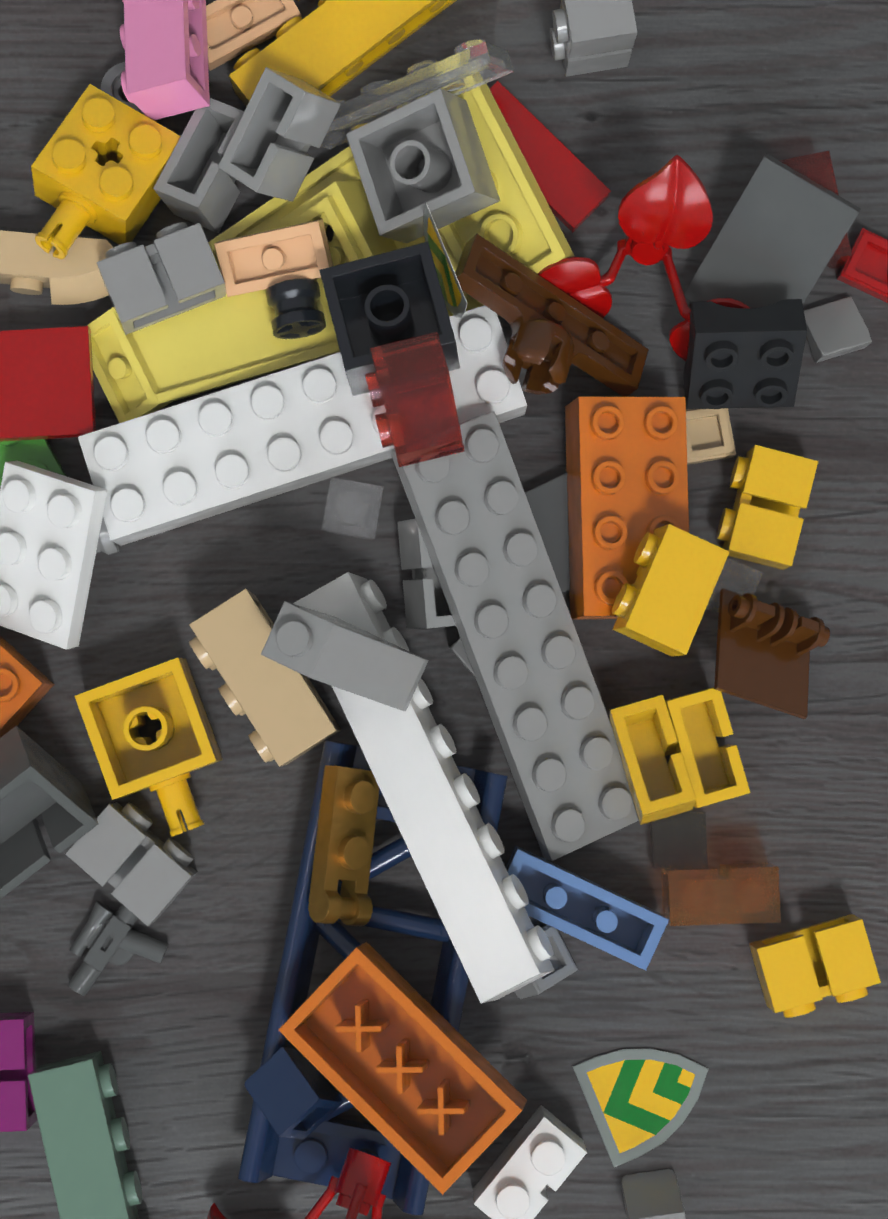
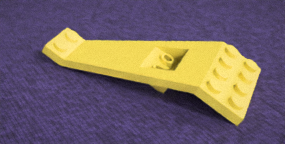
(234, 334)

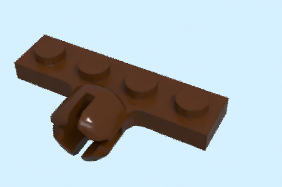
(547, 325)

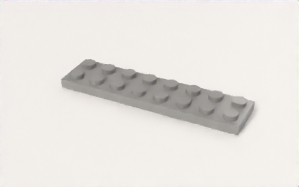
(520, 640)

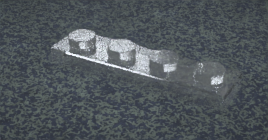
(471, 66)

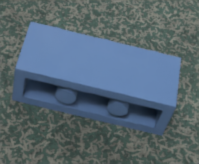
(587, 909)

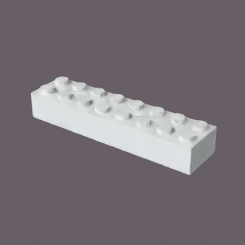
(270, 436)

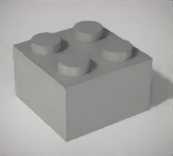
(422, 156)

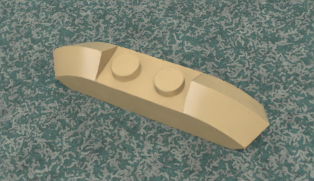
(70, 279)

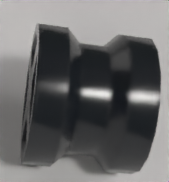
(295, 308)

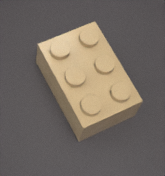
(275, 698)

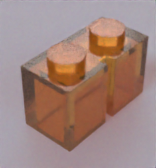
(701, 898)

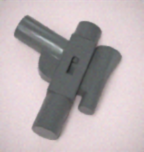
(113, 941)

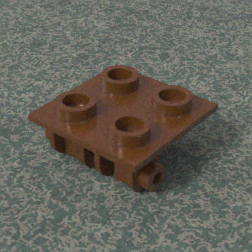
(765, 652)

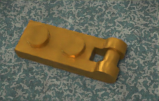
(344, 847)

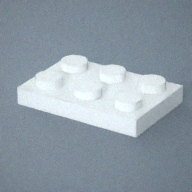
(47, 552)

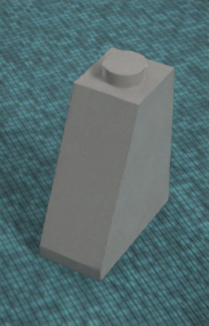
(343, 656)

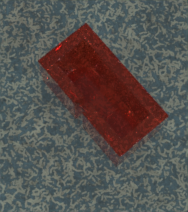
(416, 398)

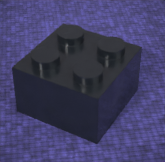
(384, 303)

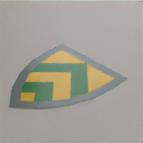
(450, 286)
(639, 1097)

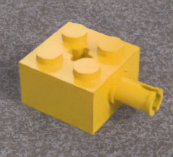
(100, 171)
(136, 762)

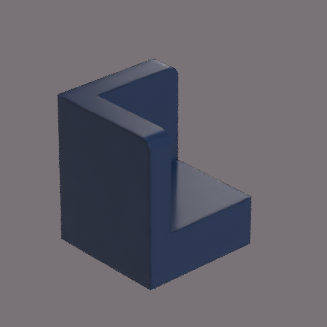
(292, 1094)

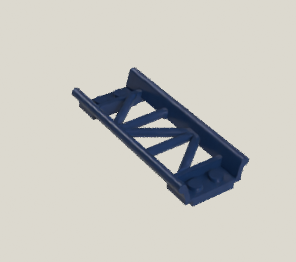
(327, 1147)

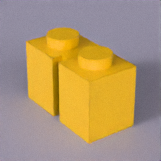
(767, 506)
(670, 589)
(643, 740)
(713, 770)
(815, 964)

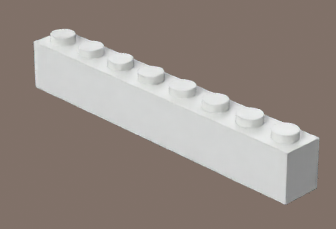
(439, 815)

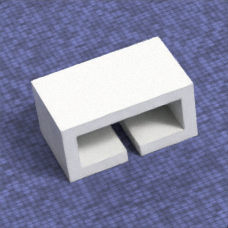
(537, 1157)

